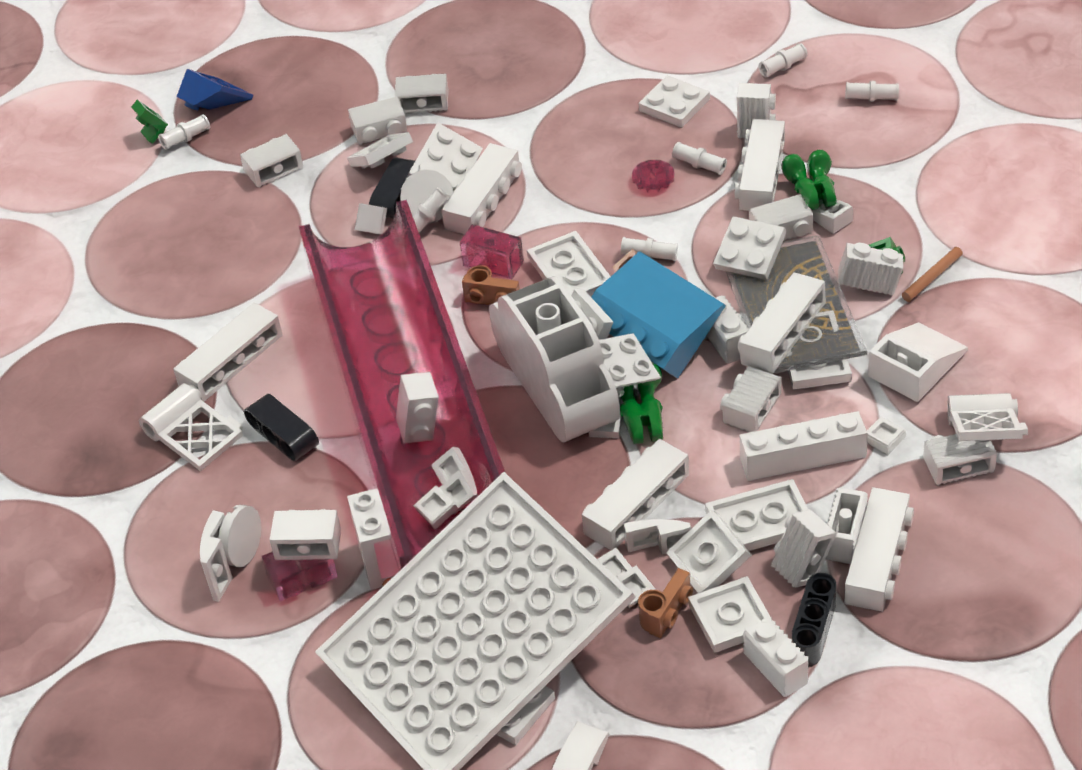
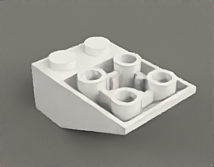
(913, 359)

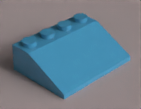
(660, 309)

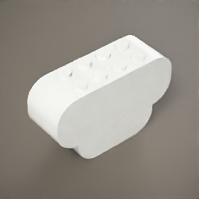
(556, 357)

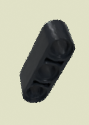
(389, 187)
(281, 427)
(815, 616)

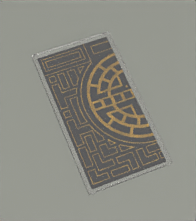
(833, 330)

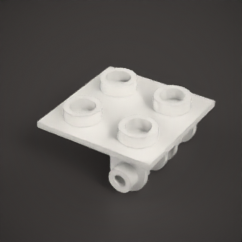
(627, 362)

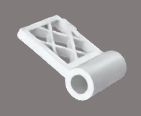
(181, 408)
(985, 417)

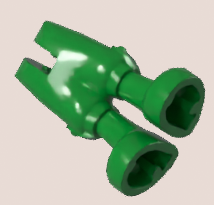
(819, 184)
(643, 414)

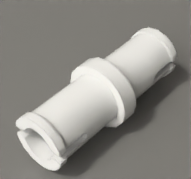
(782, 60)
(872, 91)
(184, 132)
(699, 158)
(430, 207)
(650, 248)

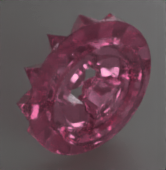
(660, 169)

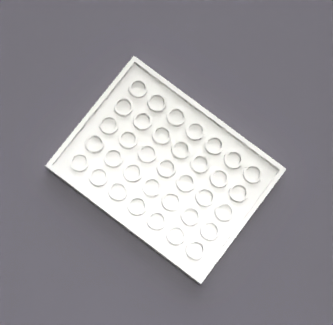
(474, 626)

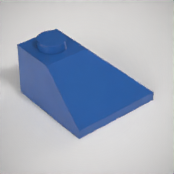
(209, 91)

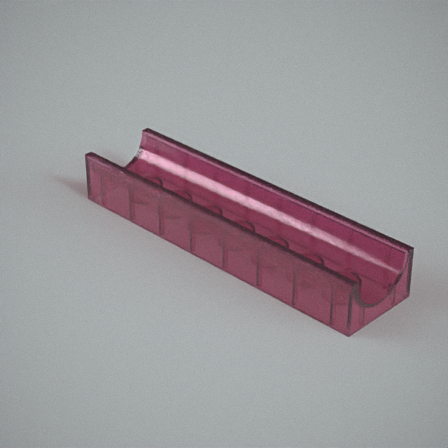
(389, 323)

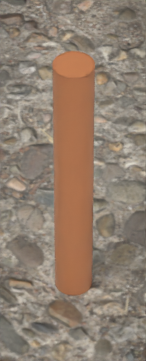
(932, 274)

